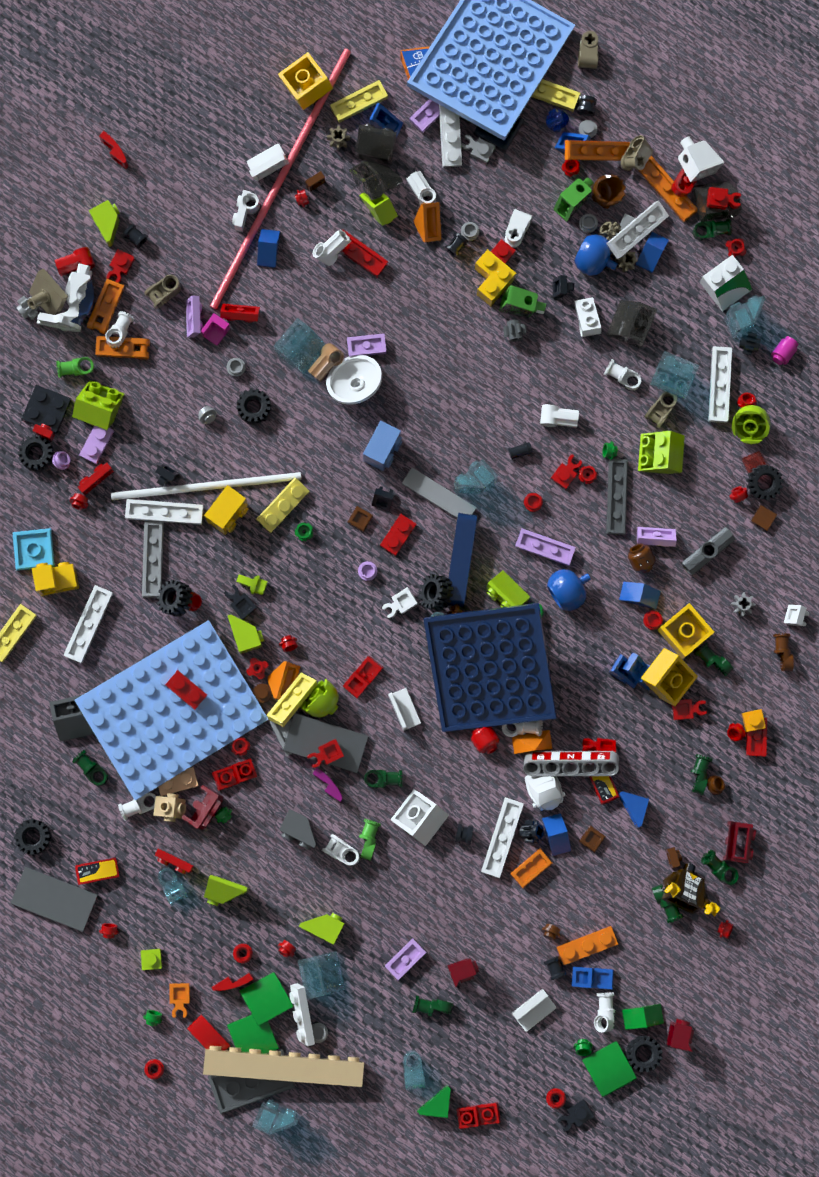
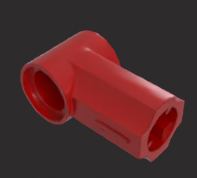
(70, 262)

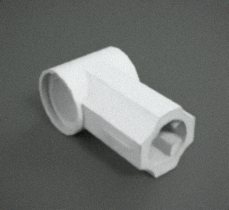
(421, 187)
(328, 251)
(553, 416)

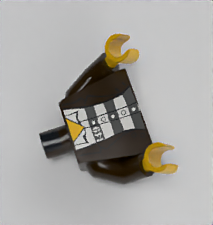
(688, 891)

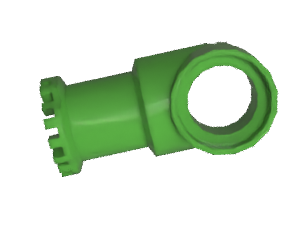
(73, 367)
(368, 833)

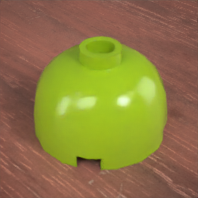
(751, 424)
(322, 700)

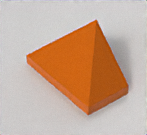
(428, 222)
(282, 678)
(532, 742)

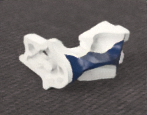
(80, 301)

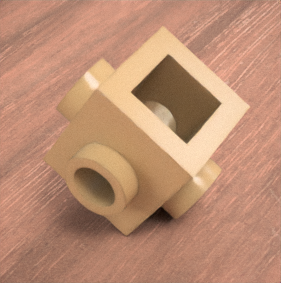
(169, 807)

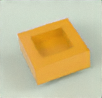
(753, 720)

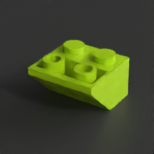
(97, 405)
(661, 452)
(506, 591)

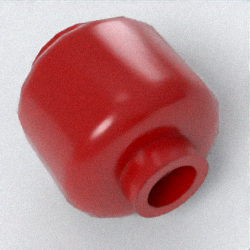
(485, 739)

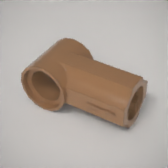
(326, 361)

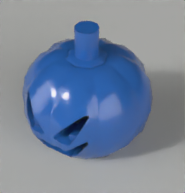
(594, 256)
(568, 589)

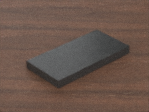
(308, 734)
(54, 899)
(237, 1091)

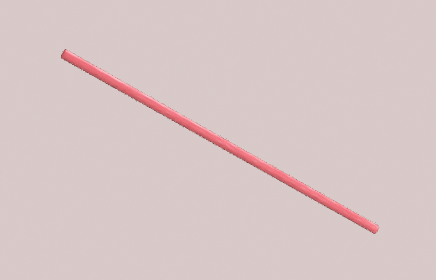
(278, 183)

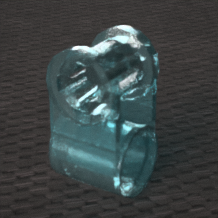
(172, 887)
(413, 1074)

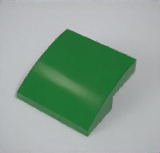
(266, 998)
(249, 1035)
(609, 1069)

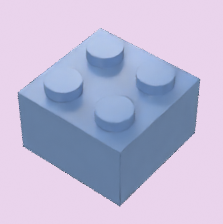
(382, 445)

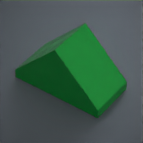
(642, 1016)
(437, 1105)

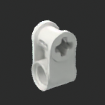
(518, 226)
(340, 850)

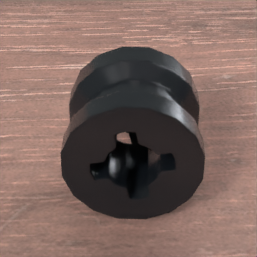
(586, 105)
(464, 834)

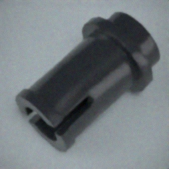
(520, 450)

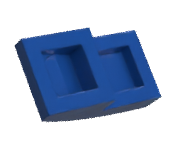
(636, 668)
(592, 977)

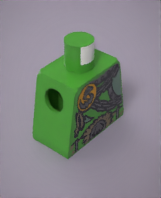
(573, 198)
(521, 302)

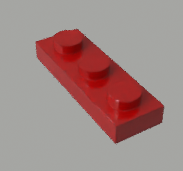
(364, 256)

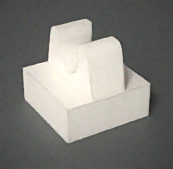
(795, 615)

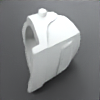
(544, 791)

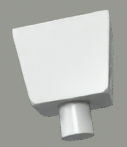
(698, 159)

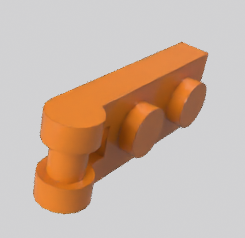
(105, 306)
(126, 350)

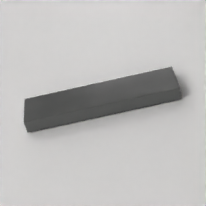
(616, 497)

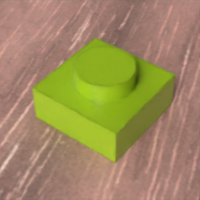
(151, 959)

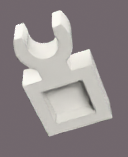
(402, 601)

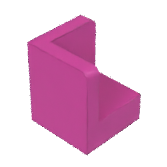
(215, 329)

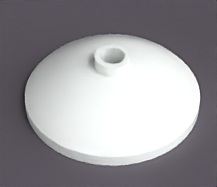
(354, 372)

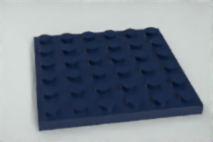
(490, 667)

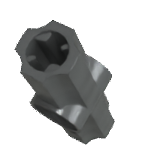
(699, 558)

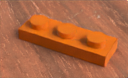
(587, 945)

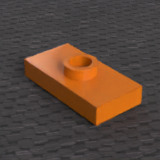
(531, 868)

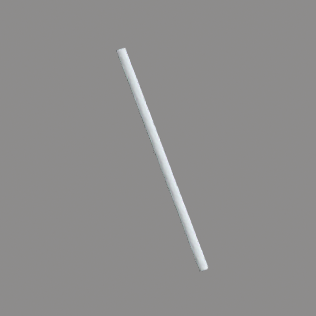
(205, 486)

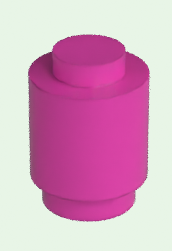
(784, 350)

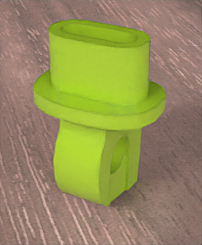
(256, 585)

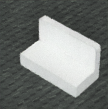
(267, 162)
(404, 709)
(534, 1010)

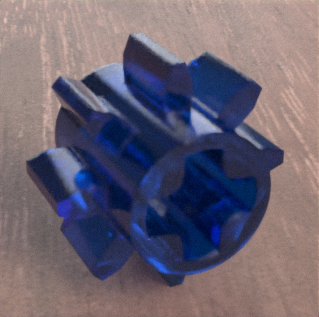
(557, 120)

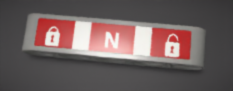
(580, 765)

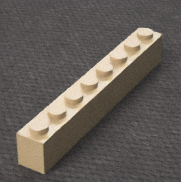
(283, 1067)

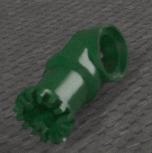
(713, 228)
(710, 658)
(90, 768)
(700, 769)
(385, 778)
(719, 867)
(672, 912)
(427, 1006)

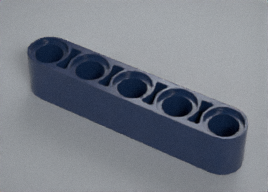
(461, 557)

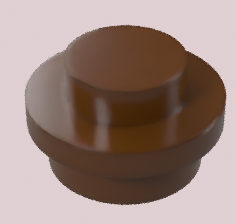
(262, 693)
(715, 785)
(551, 932)

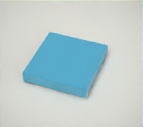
(33, 548)

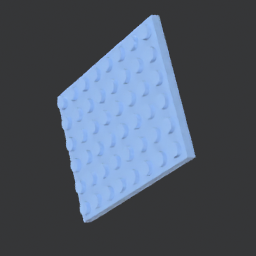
(491, 60)
(151, 729)

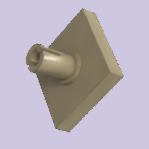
(47, 294)

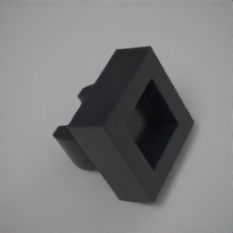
(561, 286)
(167, 474)
(383, 499)

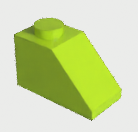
(380, 208)
(106, 220)
(245, 635)
(325, 927)

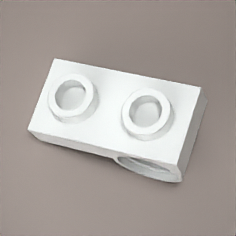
(240, 217)
(588, 317)

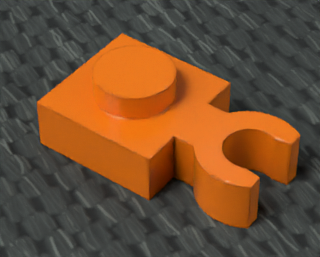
(179, 994)

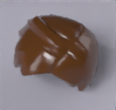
(608, 190)

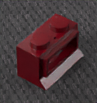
(205, 809)
(731, 842)
(463, 970)
(680, 1035)

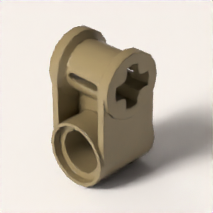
(588, 52)
(636, 154)
(161, 290)
(660, 411)

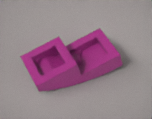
(331, 789)

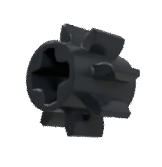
(749, 343)
(531, 831)

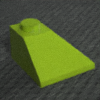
(222, 890)

